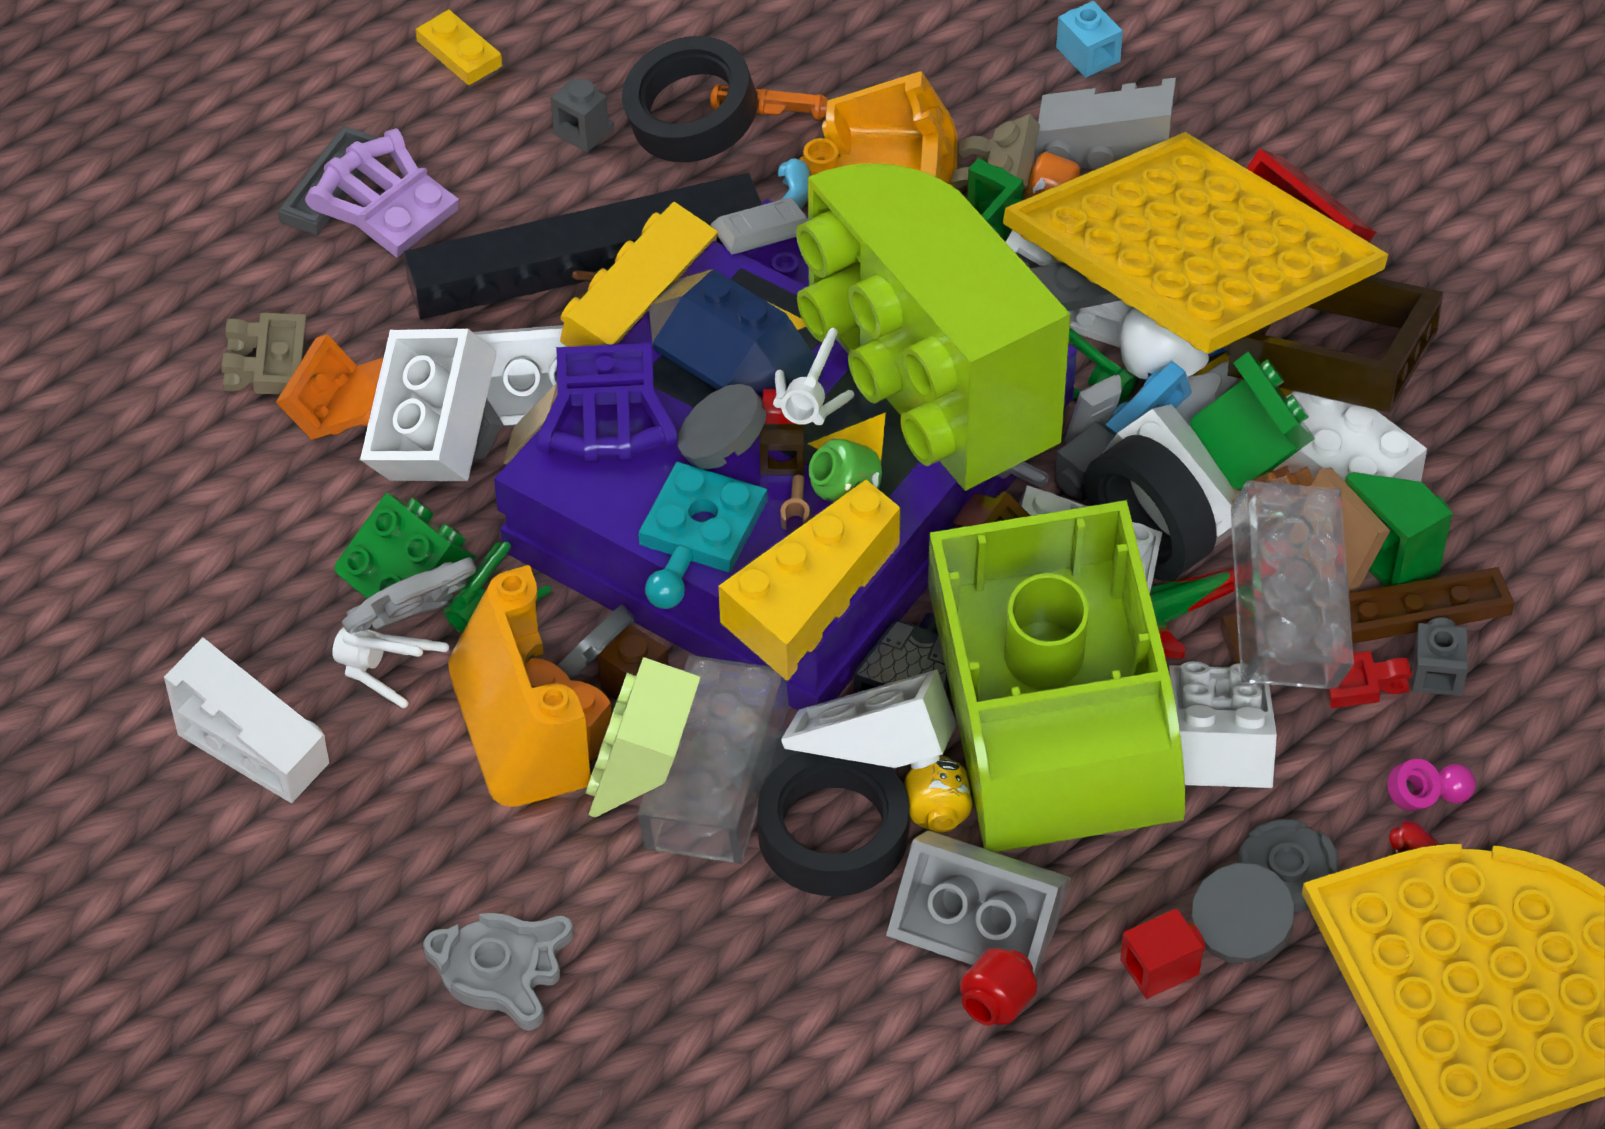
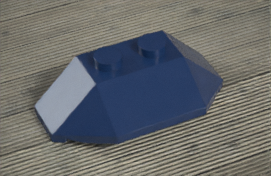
(727, 334)

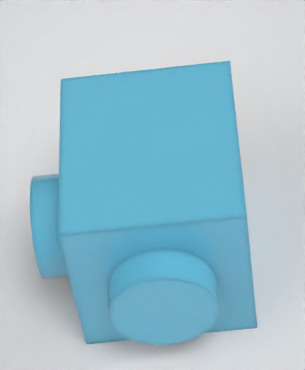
(1089, 39)

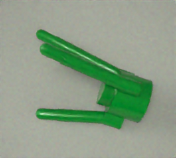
(1104, 368)
(463, 605)

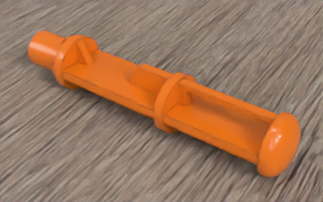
(776, 102)

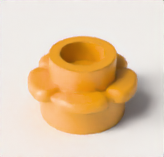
(821, 155)

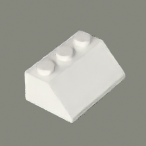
(522, 368)
(1172, 431)

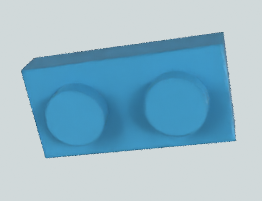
(1160, 389)

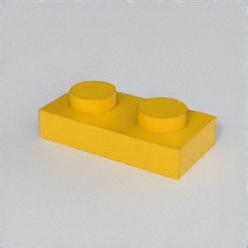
(458, 47)

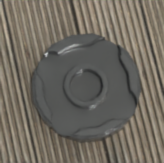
(721, 425)
(596, 641)
(1292, 853)
(1243, 913)

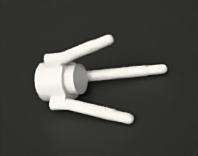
(805, 396)
(366, 650)

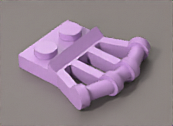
(400, 214)

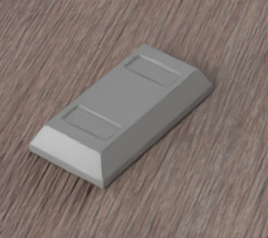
(759, 225)
(1094, 405)

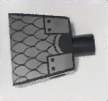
(903, 653)

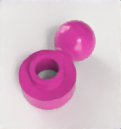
(1453, 784)

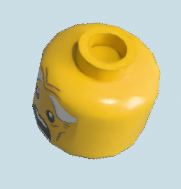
(939, 794)

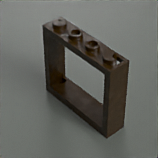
(1349, 376)

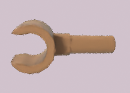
(796, 505)

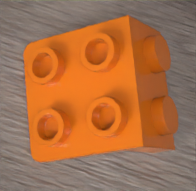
(330, 390)

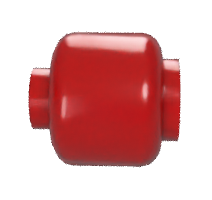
(998, 986)

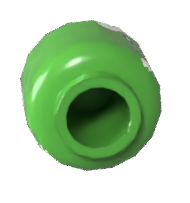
(841, 467)

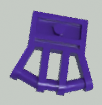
(605, 377)

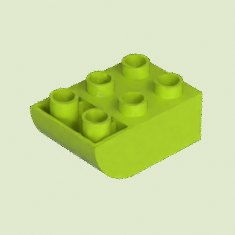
(935, 317)
(1057, 676)

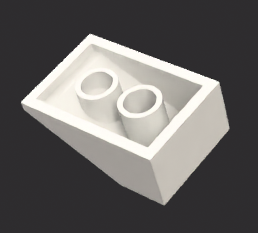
(879, 726)

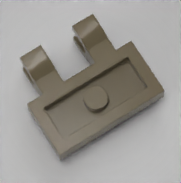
(1009, 148)
(278, 352)

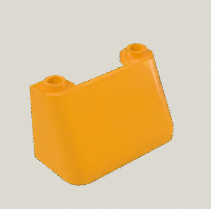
(895, 125)
(523, 736)

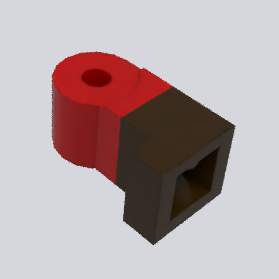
(780, 435)

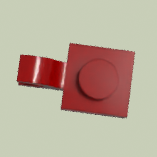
(1367, 678)

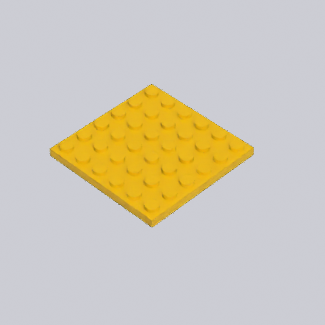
(1195, 241)

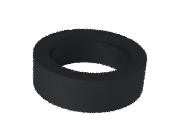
(673, 62)
(1169, 487)
(823, 872)

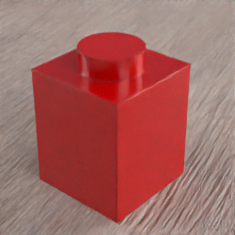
(1162, 953)

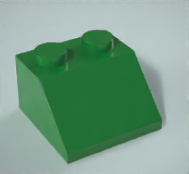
(1416, 524)

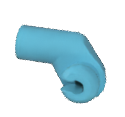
(796, 177)

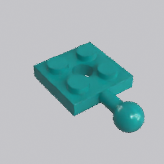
(710, 542)

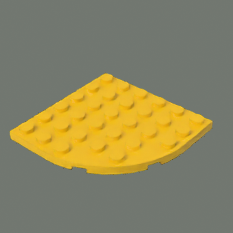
(1474, 978)

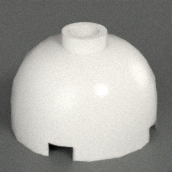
(1151, 347)

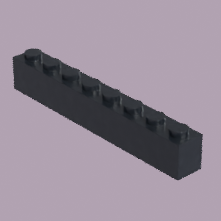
(547, 251)

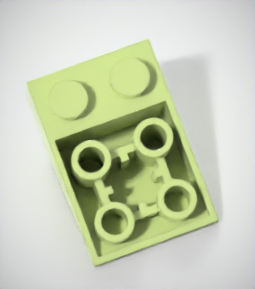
(641, 735)

